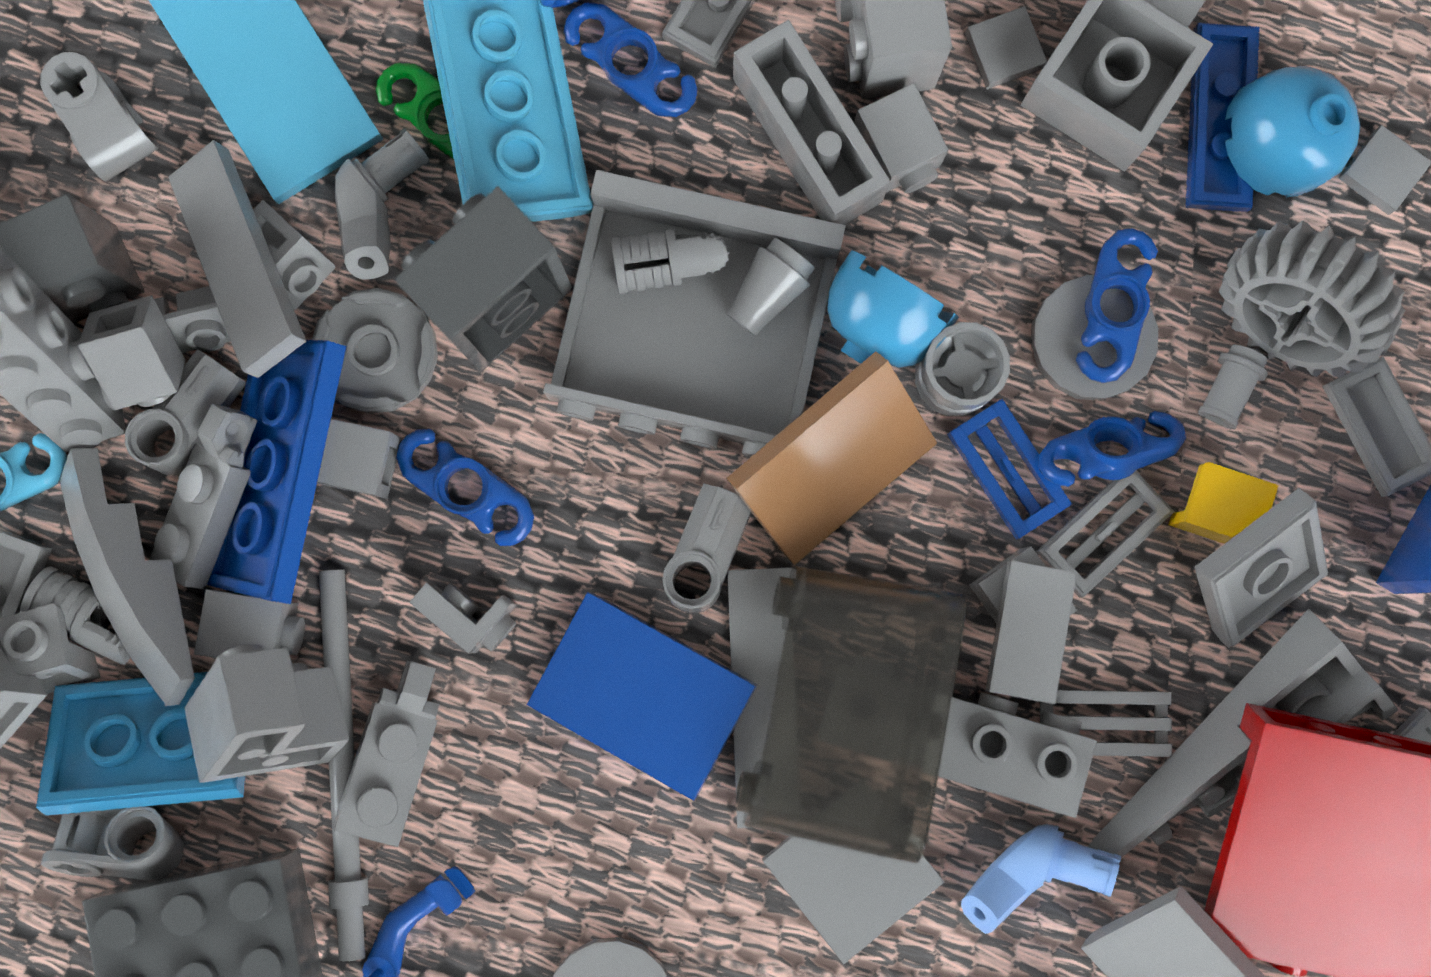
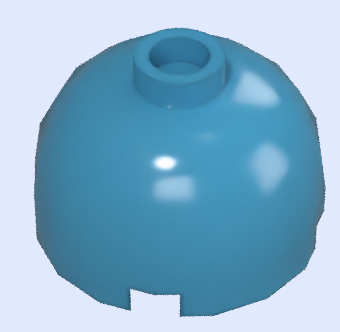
(1292, 130)
(883, 314)

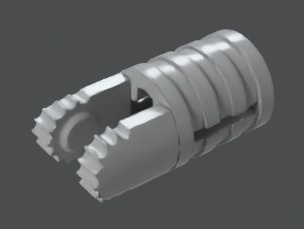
(666, 258)
(80, 610)

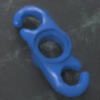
(621, 33)
(1121, 335)
(1082, 449)
(494, 490)

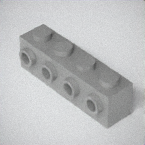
(45, 368)
(1015, 756)

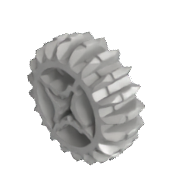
(1312, 299)

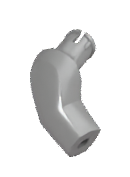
(361, 205)

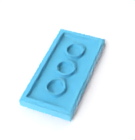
(272, 87)
(509, 104)

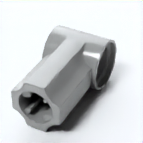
(200, 386)
(707, 543)

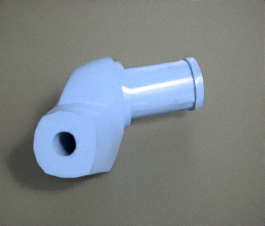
(1025, 867)

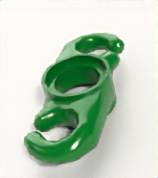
(417, 110)

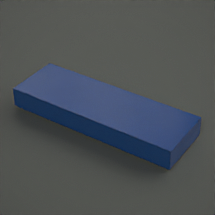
(1224, 70)

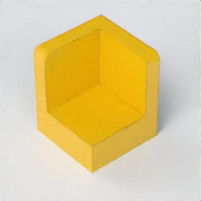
(1223, 503)

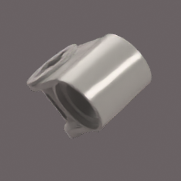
(99, 119)
(105, 843)

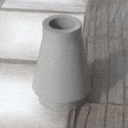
(770, 285)

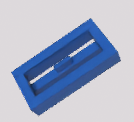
(1028, 453)

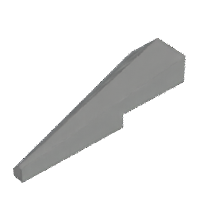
(1301, 674)

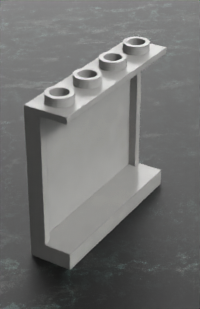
(673, 349)

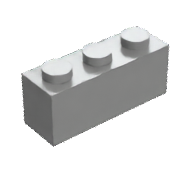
(809, 125)

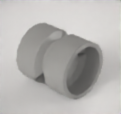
(963, 370)

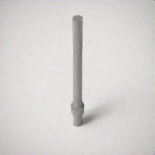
(348, 890)

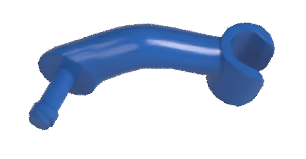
(388, 949)

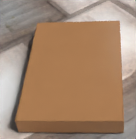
(833, 458)

